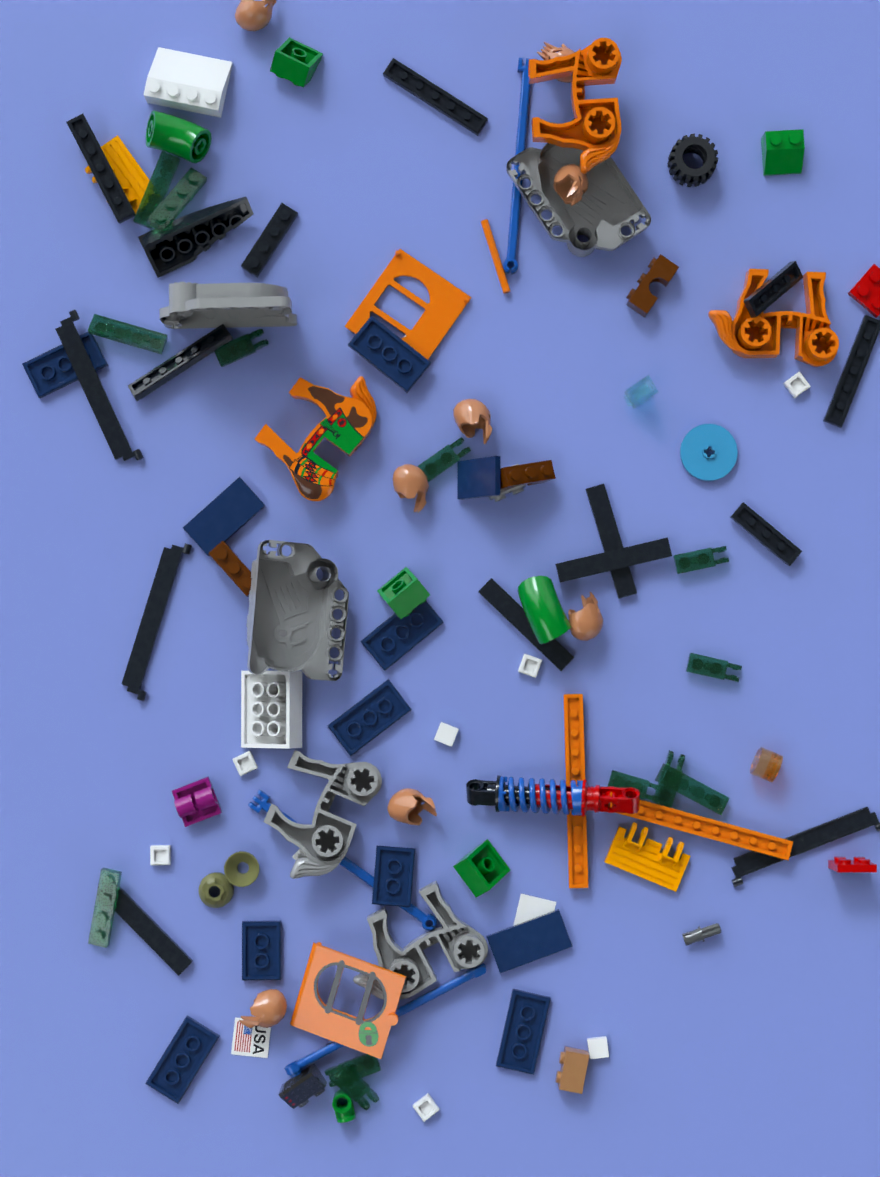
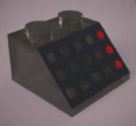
(303, 1086)

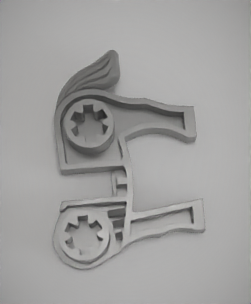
(328, 835)
(460, 942)

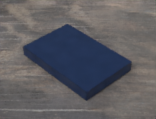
(478, 477)
(393, 876)
(261, 950)

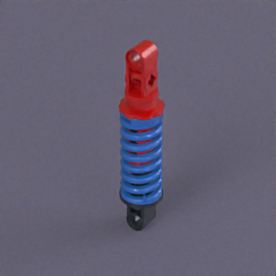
(558, 797)

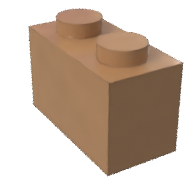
(573, 1070)

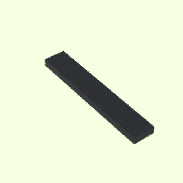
(435, 96)
(101, 168)
(180, 362)
(852, 371)
(610, 537)
(613, 560)
(516, 616)
(151, 933)

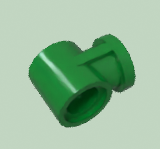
(345, 1112)

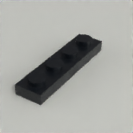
(269, 240)
(773, 289)
(766, 534)

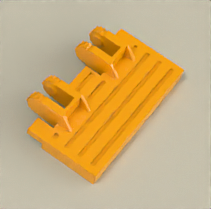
(127, 171)
(647, 859)

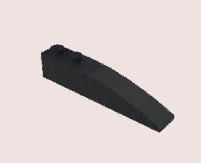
(192, 234)

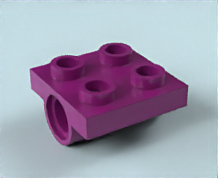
(196, 801)

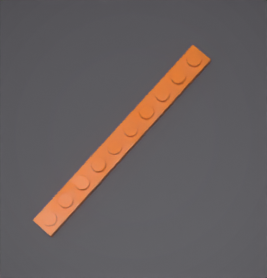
(575, 771)
(712, 829)

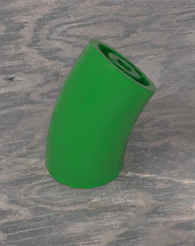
(177, 136)
(543, 608)

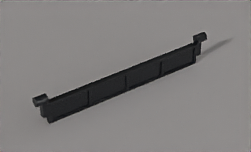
(94, 390)
(152, 618)
(807, 840)

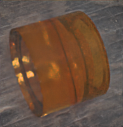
(766, 764)

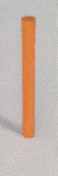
(495, 256)

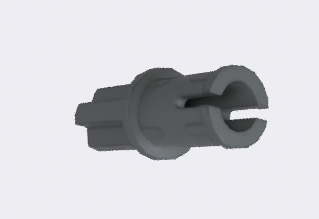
(701, 933)

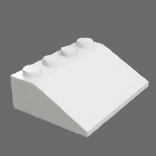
(188, 82)
(271, 709)

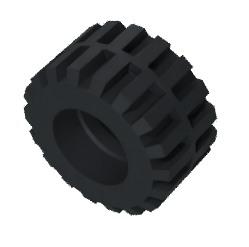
(692, 145)

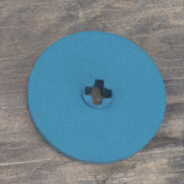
(719, 442)

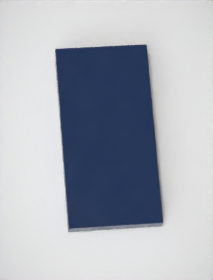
(389, 354)
(54, 370)
(224, 516)
(399, 636)
(369, 717)
(529, 941)
(523, 1031)
(182, 1059)

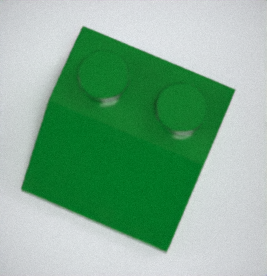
(295, 62)
(782, 152)
(403, 593)
(482, 868)

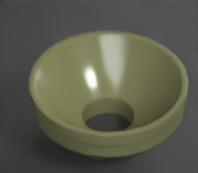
(231, 869)
(226, 890)

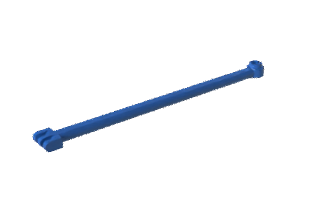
(520, 146)
(351, 866)
(294, 1068)

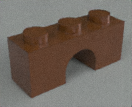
(660, 271)
(527, 474)
(232, 566)

